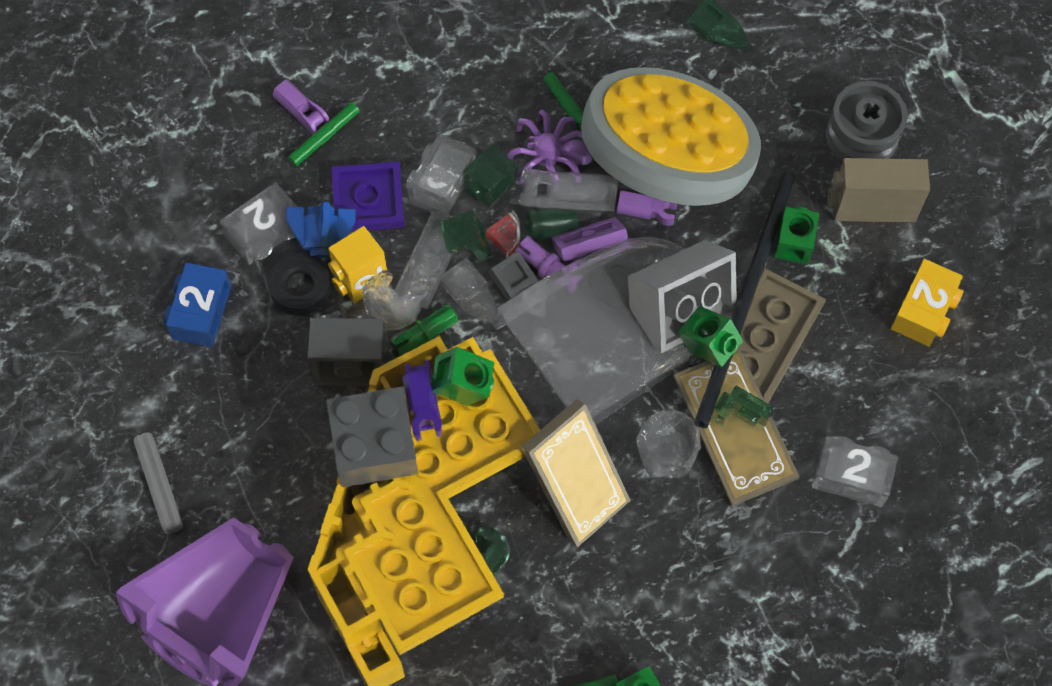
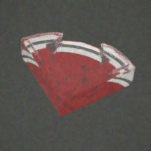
(506, 233)

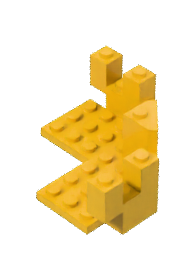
(397, 544)

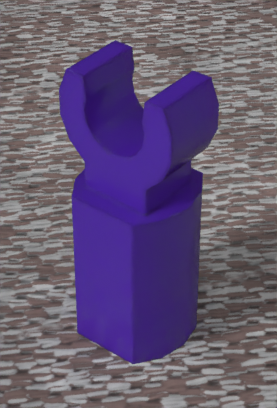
(421, 402)

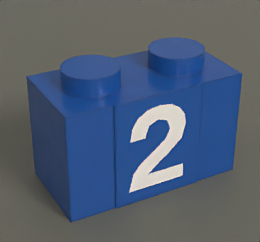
(197, 304)

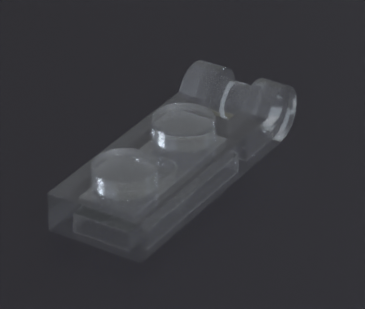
(569, 190)

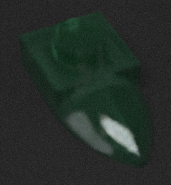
(717, 24)

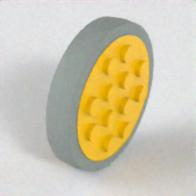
(670, 136)

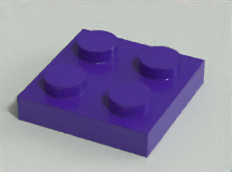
(372, 192)

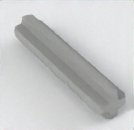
(158, 483)

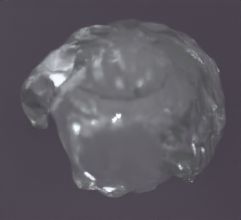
(386, 304)
(668, 443)

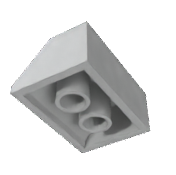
(673, 288)

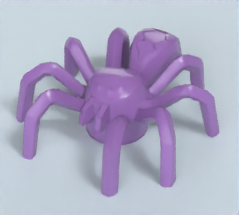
(549, 148)

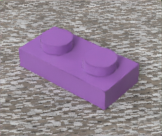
(588, 239)

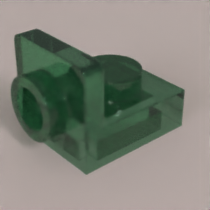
(467, 233)
(749, 407)
(496, 546)

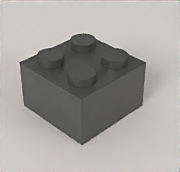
(346, 349)
(372, 436)

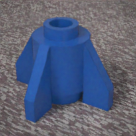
(319, 227)

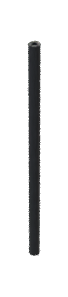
(747, 294)

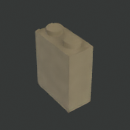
(879, 190)

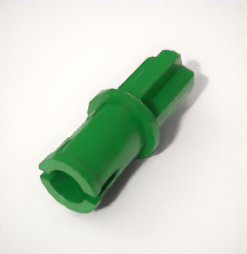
(425, 330)

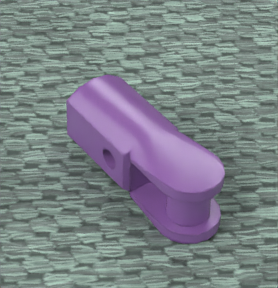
(298, 105)

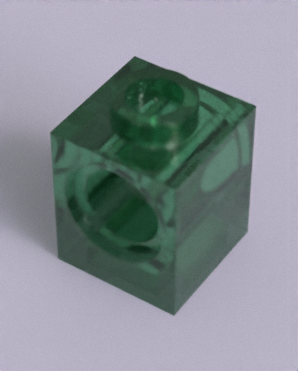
(489, 176)

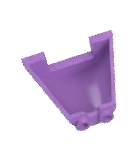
(209, 602)

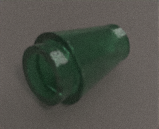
(549, 222)

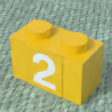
(354, 262)
(927, 303)

